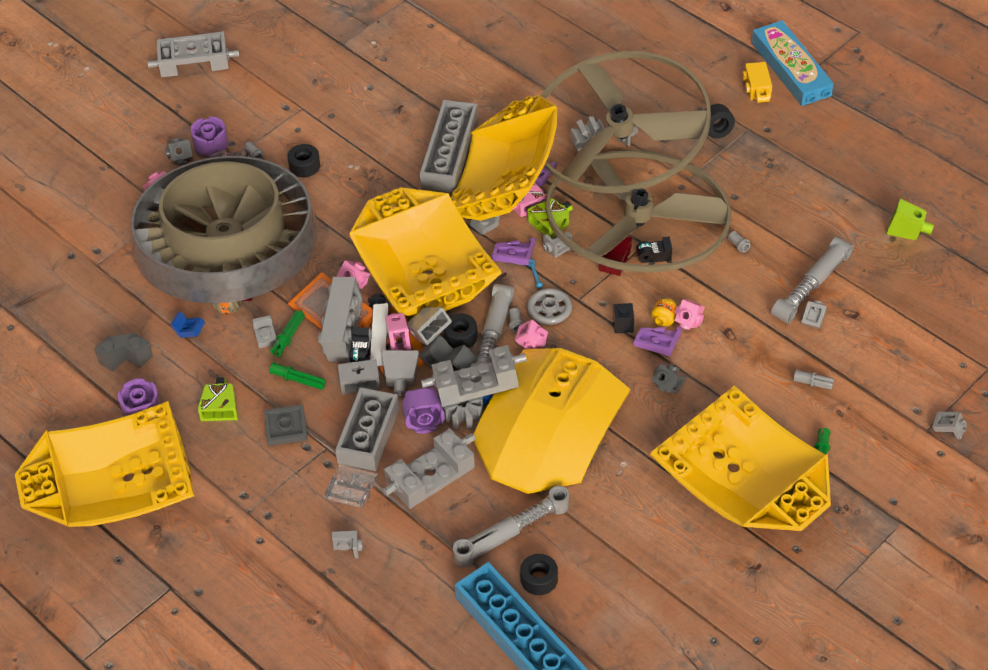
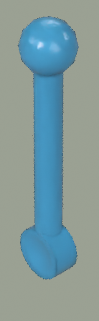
(539, 285)

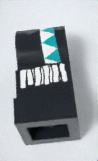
(654, 251)
(360, 344)

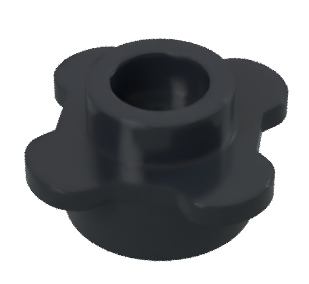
(376, 299)

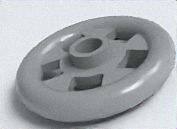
(549, 306)

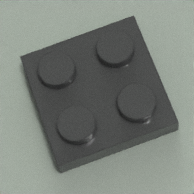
(285, 425)

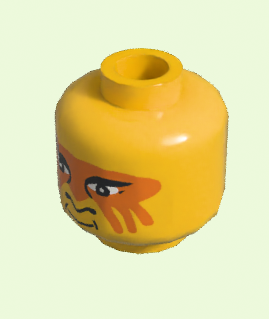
(664, 312)

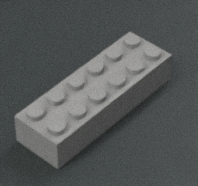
(449, 146)

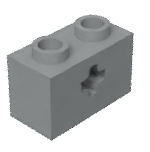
(357, 375)

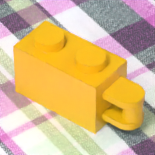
(757, 81)

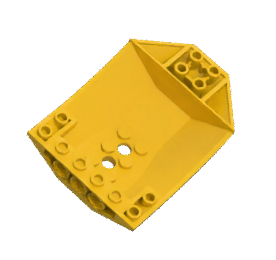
(506, 158)
(415, 233)
(545, 439)
(81, 471)
(779, 476)

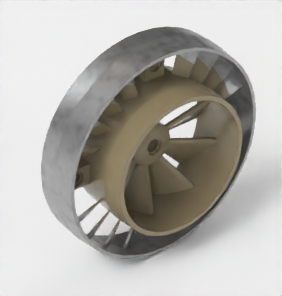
(242, 250)

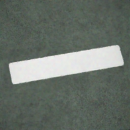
(379, 332)

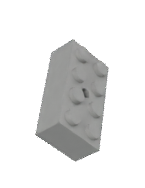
(341, 315)
(367, 429)

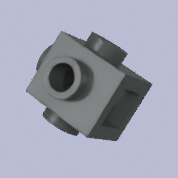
(186, 150)
(668, 378)

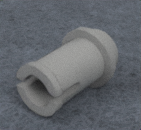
(253, 150)
(742, 244)
(515, 319)

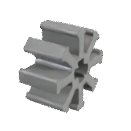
(585, 132)
(464, 411)

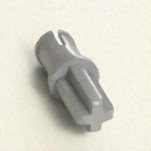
(813, 379)

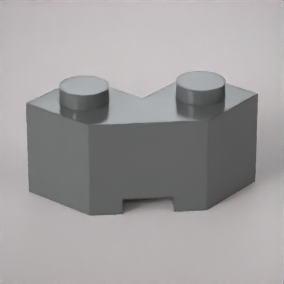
(118, 348)
(440, 351)

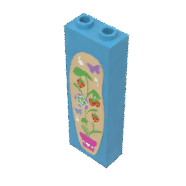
(792, 63)

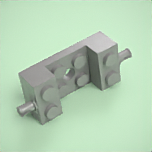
(206, 48)
(492, 377)
(447, 459)

